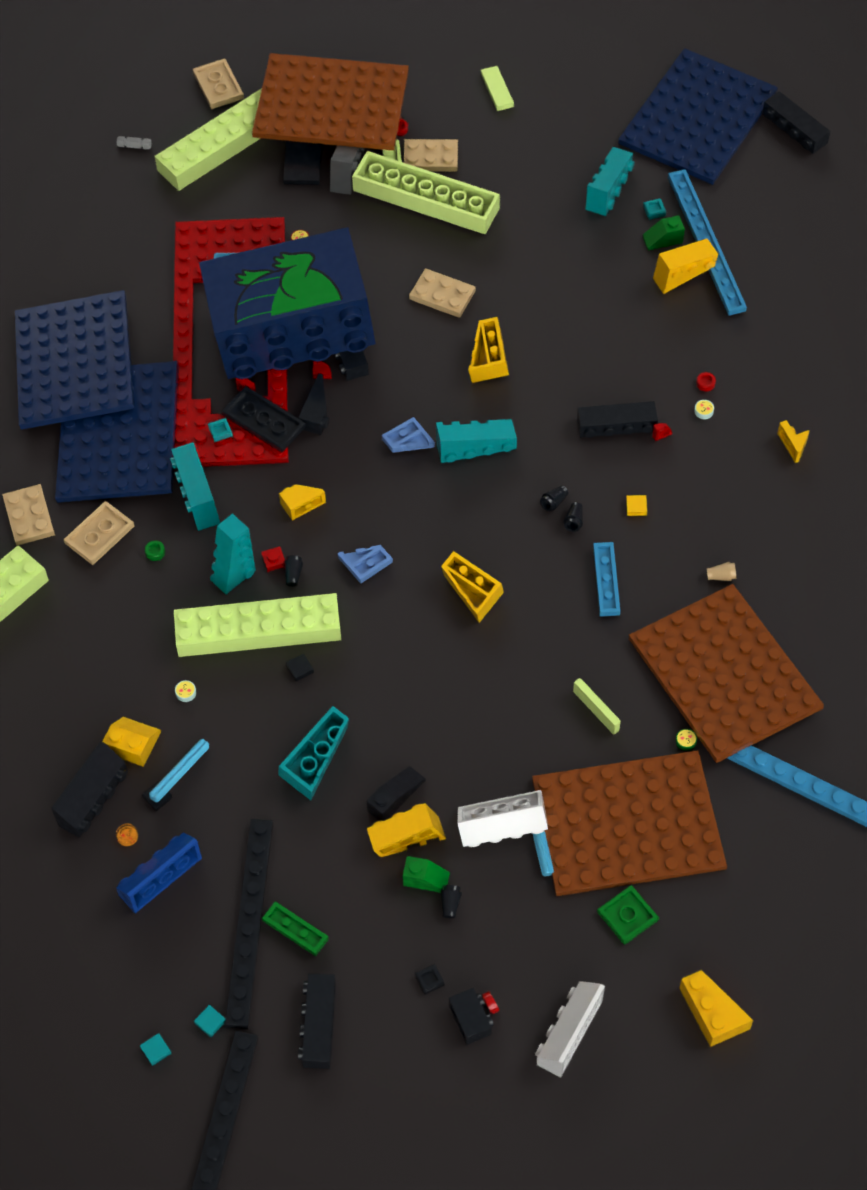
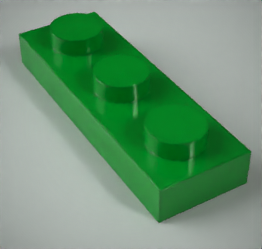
(295, 928)

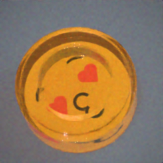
(127, 834)

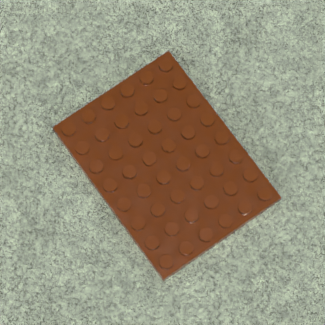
(331, 101)
(725, 672)
(630, 823)

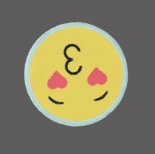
(704, 409)
(185, 691)

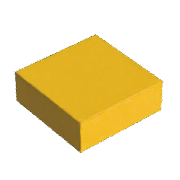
(636, 505)

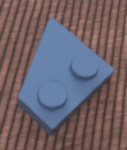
(408, 437)
(366, 562)

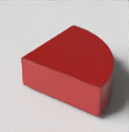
(322, 368)
(661, 431)

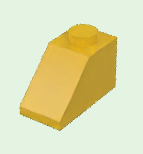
(301, 499)

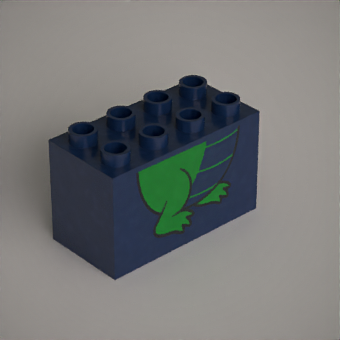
(287, 303)

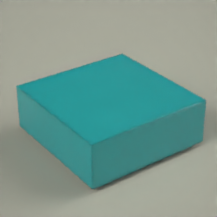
(654, 208)
(220, 429)
(210, 1021)
(155, 1049)

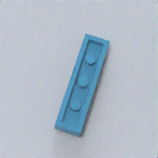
(606, 579)

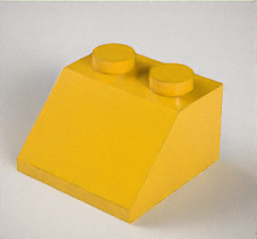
(131, 740)

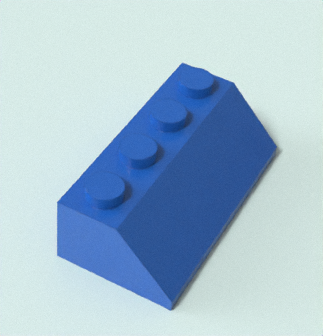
(159, 871)

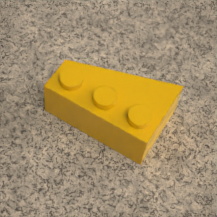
(683, 264)
(488, 353)
(472, 584)
(405, 829)
(713, 1009)

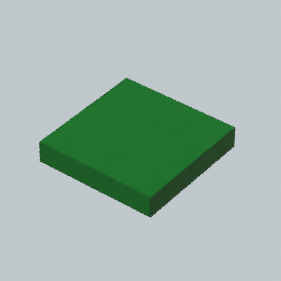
(627, 914)

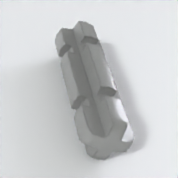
(133, 142)

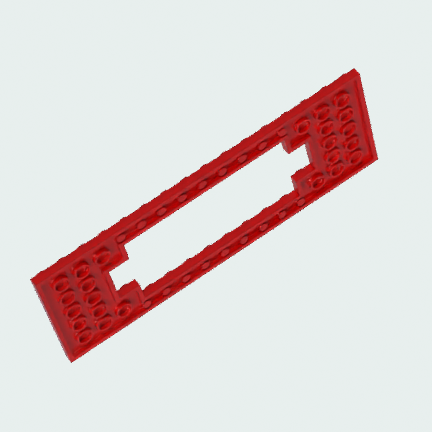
(193, 244)

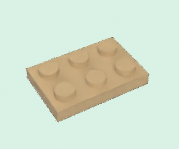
(218, 83)
(432, 154)
(442, 293)
(28, 514)
(99, 532)

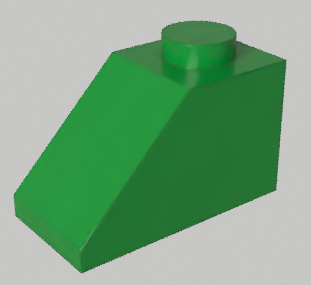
(665, 233)
(424, 875)

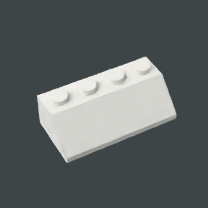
(502, 818)
(570, 1027)

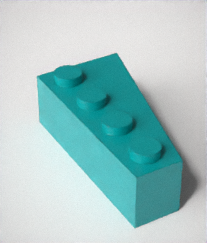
(608, 181)
(474, 439)
(194, 486)
(232, 554)
(312, 756)

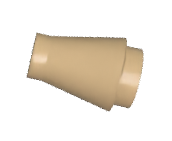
(722, 572)

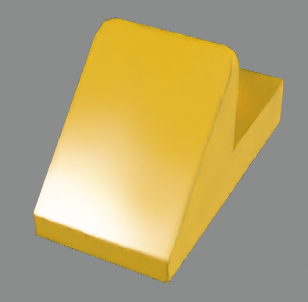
(794, 443)

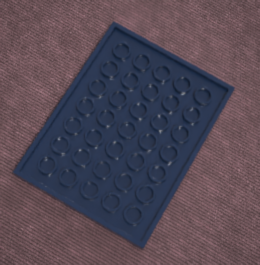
(697, 116)
(73, 360)
(126, 449)

